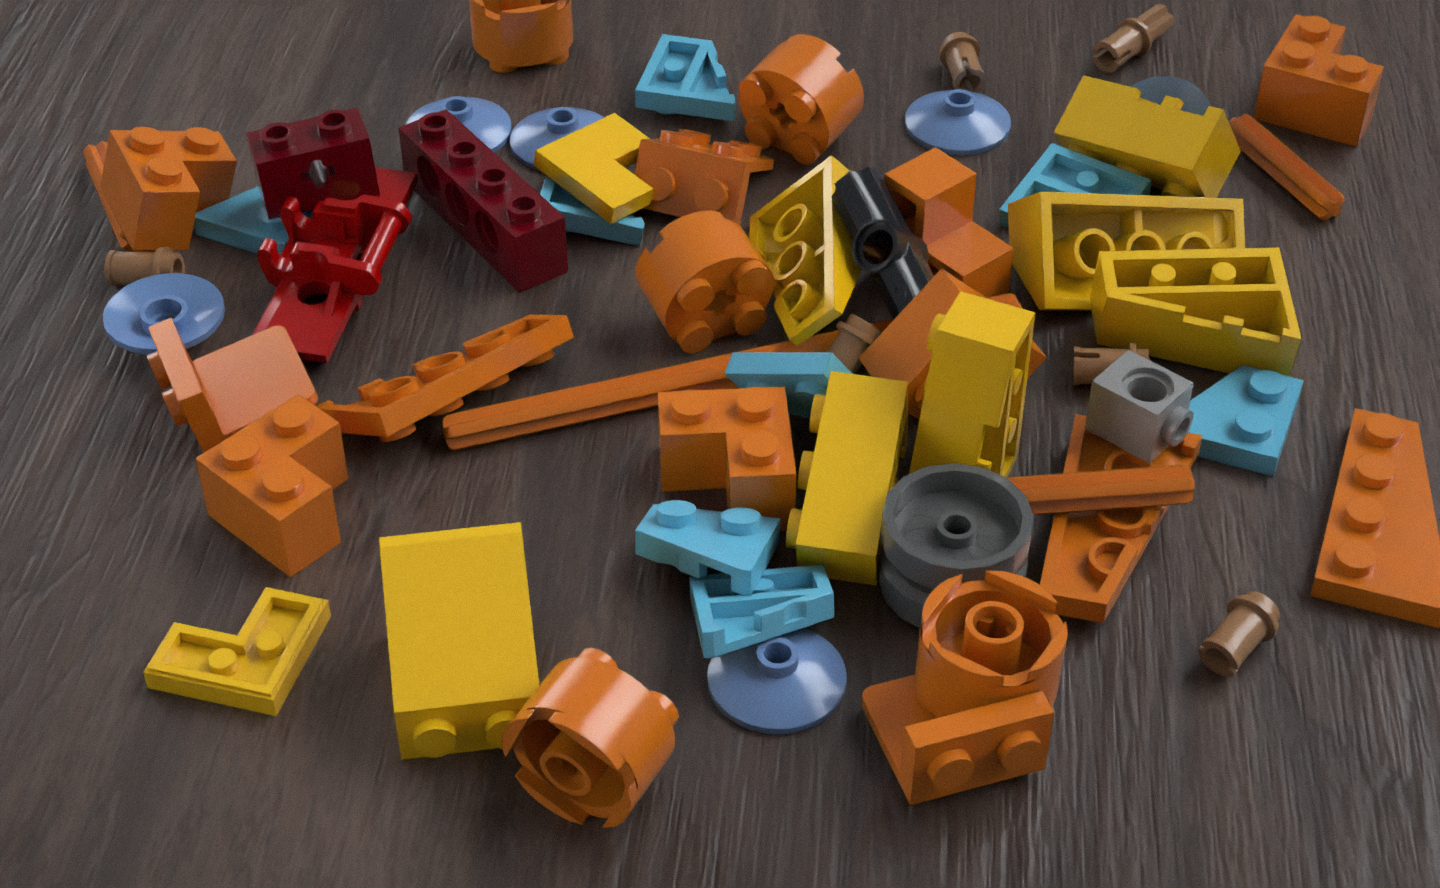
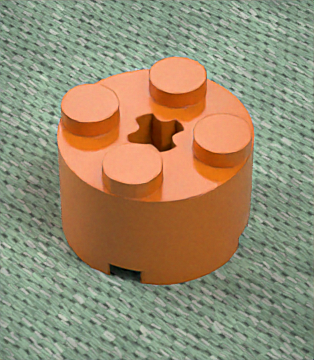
(521, 32)
(800, 98)
(705, 280)
(988, 643)
(591, 739)

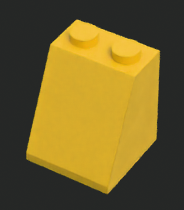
(457, 636)

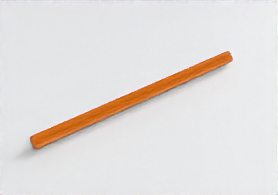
(612, 396)

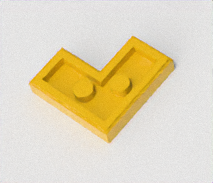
(594, 166)
(247, 668)

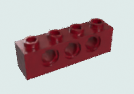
(485, 200)

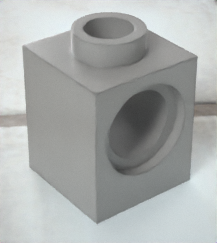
(1139, 406)

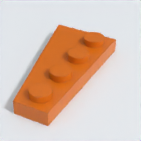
(442, 380)
(1382, 525)
(1097, 550)

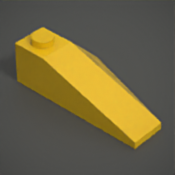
(1062, 232)
(807, 252)

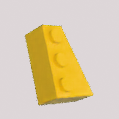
(1170, 146)
(1198, 307)
(975, 386)
(849, 474)

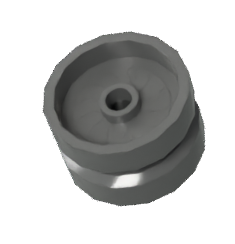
(949, 525)

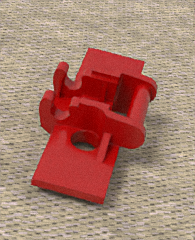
(323, 261)

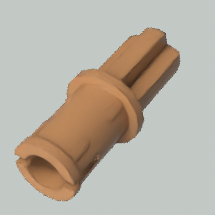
(1132, 38)

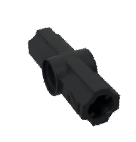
(876, 229)

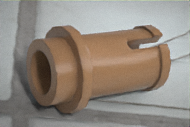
(960, 56)
(128, 267)
(852, 341)
(1091, 362)
(1249, 621)

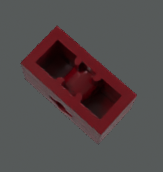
(313, 160)

